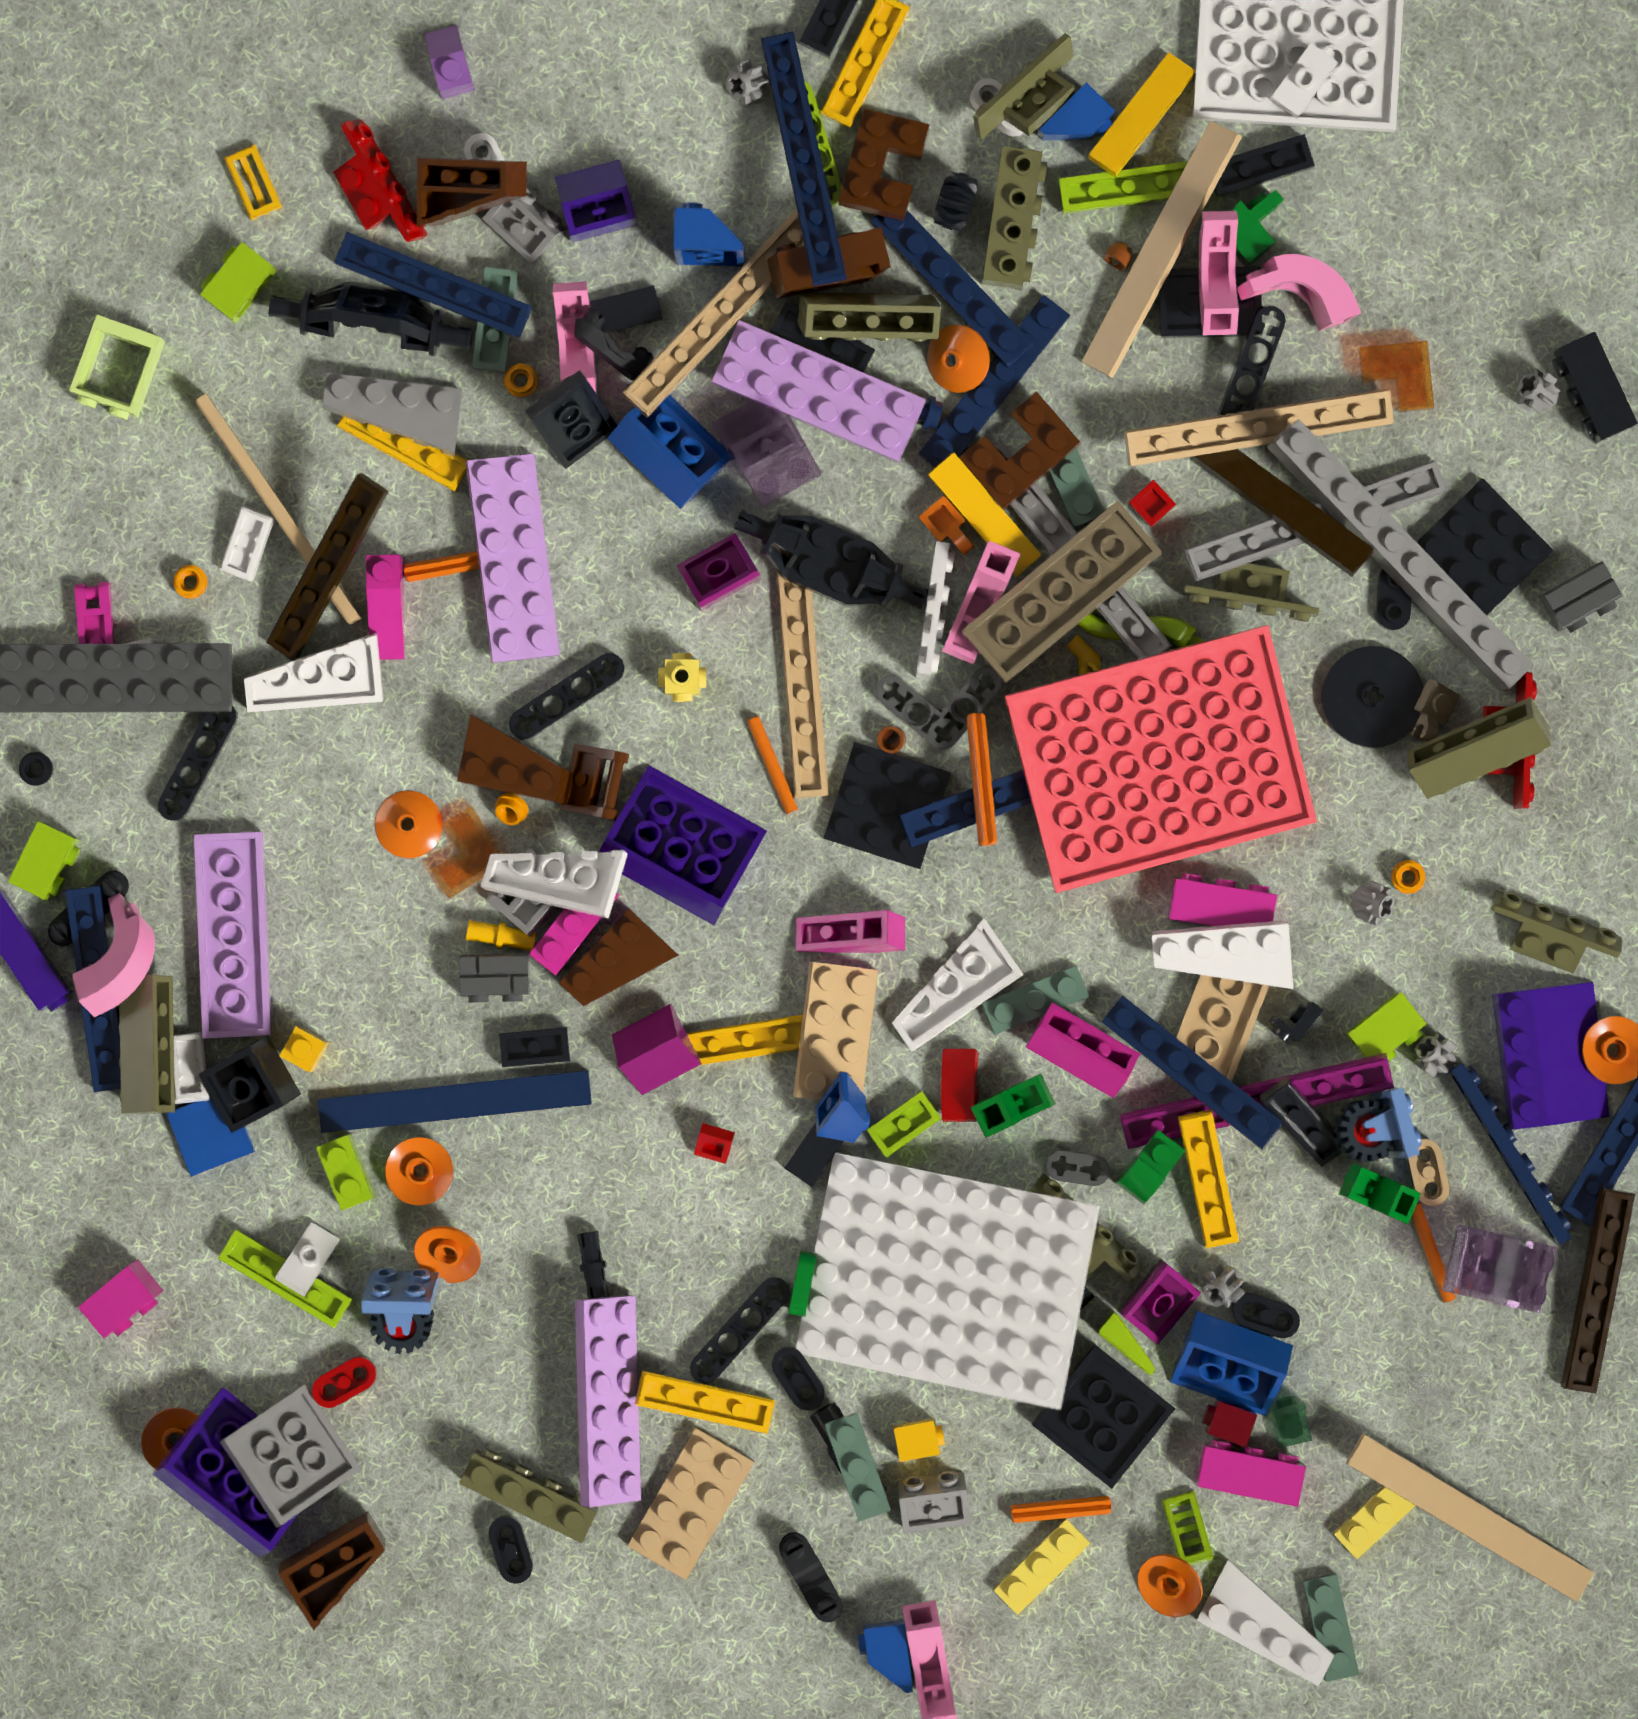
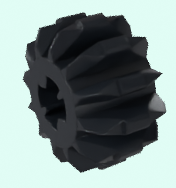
(955, 201)

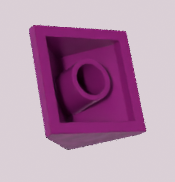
(718, 571)
(654, 1050)
(1159, 1301)

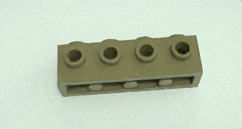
(1012, 218)
(869, 316)
(1479, 748)
(147, 1048)
(528, 1495)

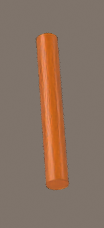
(772, 765)
(1431, 1251)

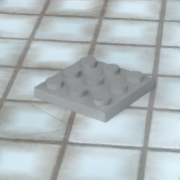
(290, 1455)

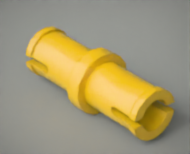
(499, 935)

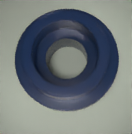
(931, 413)

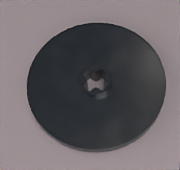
(1349, 710)

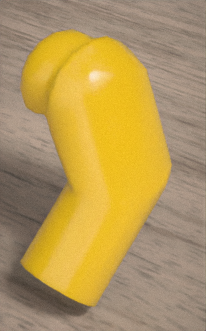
(1087, 657)

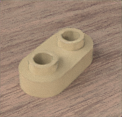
(1429, 1171)

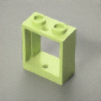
(105, 326)

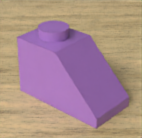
(449, 62)

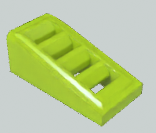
(1118, 1335)
(1179, 1500)

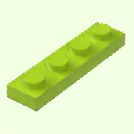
(1128, 187)
(263, 1265)

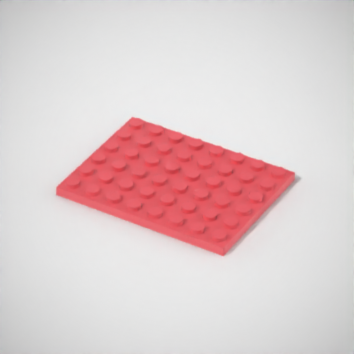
(1160, 758)

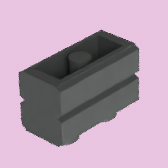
(1580, 597)
(494, 975)

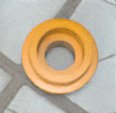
(513, 372)
(182, 574)
(511, 809)
(1416, 869)

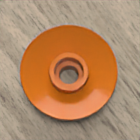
(970, 354)
(426, 826)
(1600, 1064)
(401, 1175)
(453, 1265)
(158, 1429)
(1164, 1595)

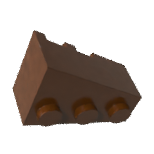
(462, 187)
(862, 255)
(508, 766)
(616, 959)
(331, 1565)

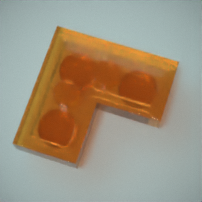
(1405, 363)
(475, 849)

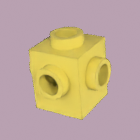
(682, 691)

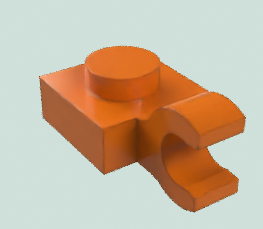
(945, 522)

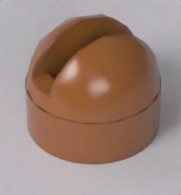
(1119, 252)
(887, 733)

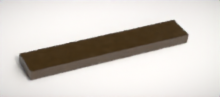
(1287, 508)
(327, 566)
(1597, 1290)

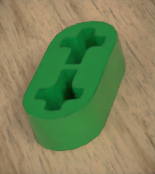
(802, 1283)

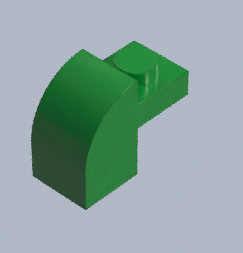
(1251, 236)
(1012, 1105)
(1150, 1167)
(1379, 1193)

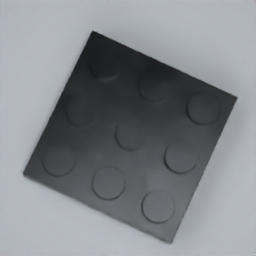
(1484, 546)
(871, 797)
(1104, 1416)

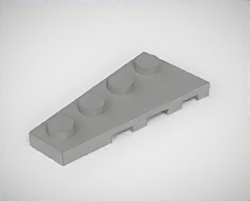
(409, 409)

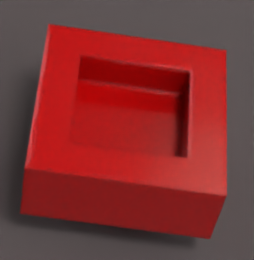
(1152, 503)
(714, 1143)

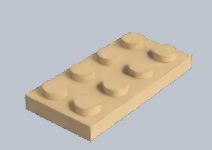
(1221, 1020)
(834, 1027)
(690, 1503)

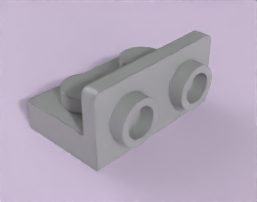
(525, 225)
(933, 1501)

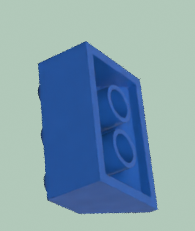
(704, 238)
(670, 450)
(1232, 1363)

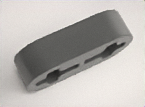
(1076, 1176)

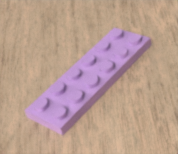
(818, 391)
(512, 558)
(232, 935)
(606, 1400)

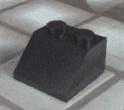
(249, 1084)

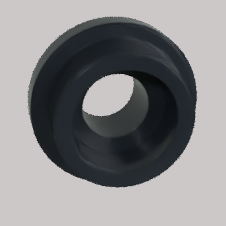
(25, 765)

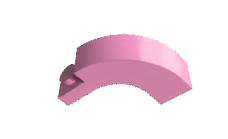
(1217, 273)
(1312, 280)
(572, 302)
(985, 589)
(124, 964)
(929, 1661)

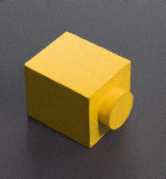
(304, 1049)
(918, 1439)

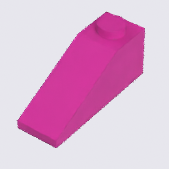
(386, 604)
(851, 933)

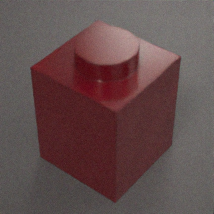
(1229, 1422)

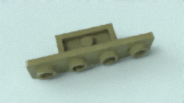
(1031, 95)
(1253, 587)
(1551, 935)
(1104, 1245)

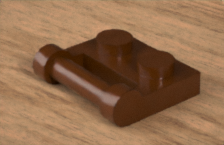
(586, 777)

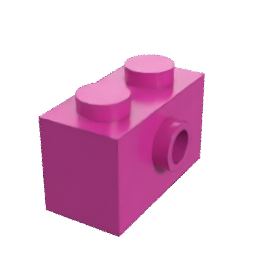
(120, 1299)

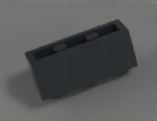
(1593, 388)

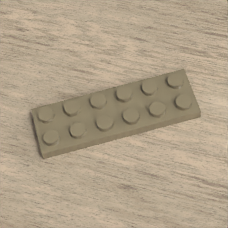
(1061, 592)

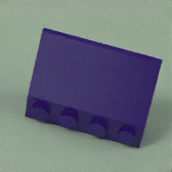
(683, 844)
(1542, 1056)
(211, 1482)

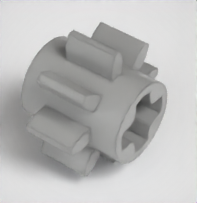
(746, 82)
(1538, 391)
(1372, 902)
(1435, 1054)
(1223, 1285)

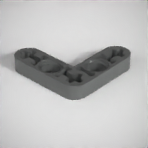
(935, 716)

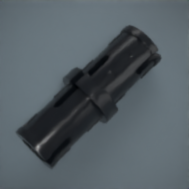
(593, 1264)

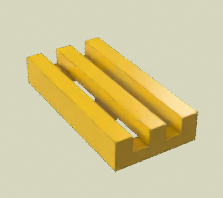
(264, 208)

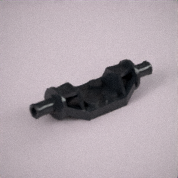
(375, 308)
(830, 560)

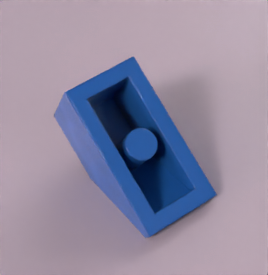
(1079, 117)
(842, 1111)
(888, 1651)

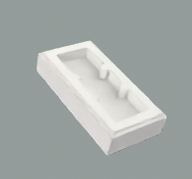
(1304, 80)
(247, 543)
(188, 1063)
(307, 1259)

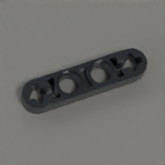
(1245, 366)
(569, 699)
(202, 763)
(742, 1332)

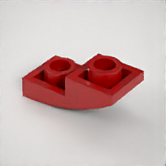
(959, 1084)

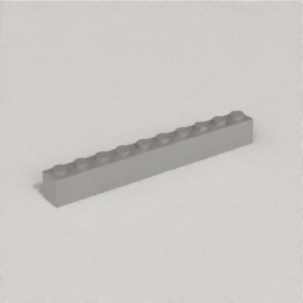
(1400, 555)

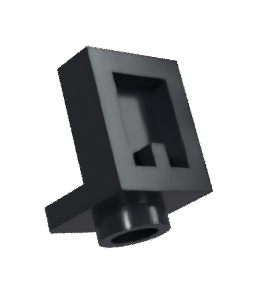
(1303, 1019)

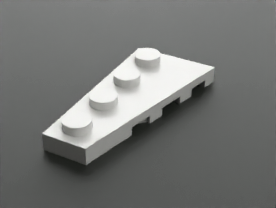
(937, 596)
(326, 678)
(569, 881)
(1234, 952)
(964, 982)
(1257, 1622)

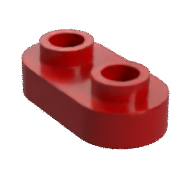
(345, 1382)

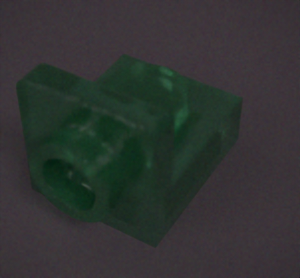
(1290, 1421)

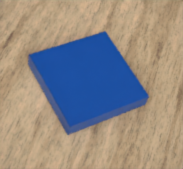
(206, 1137)

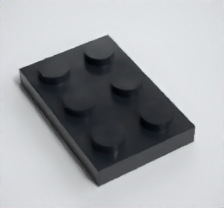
(1181, 305)
(571, 419)

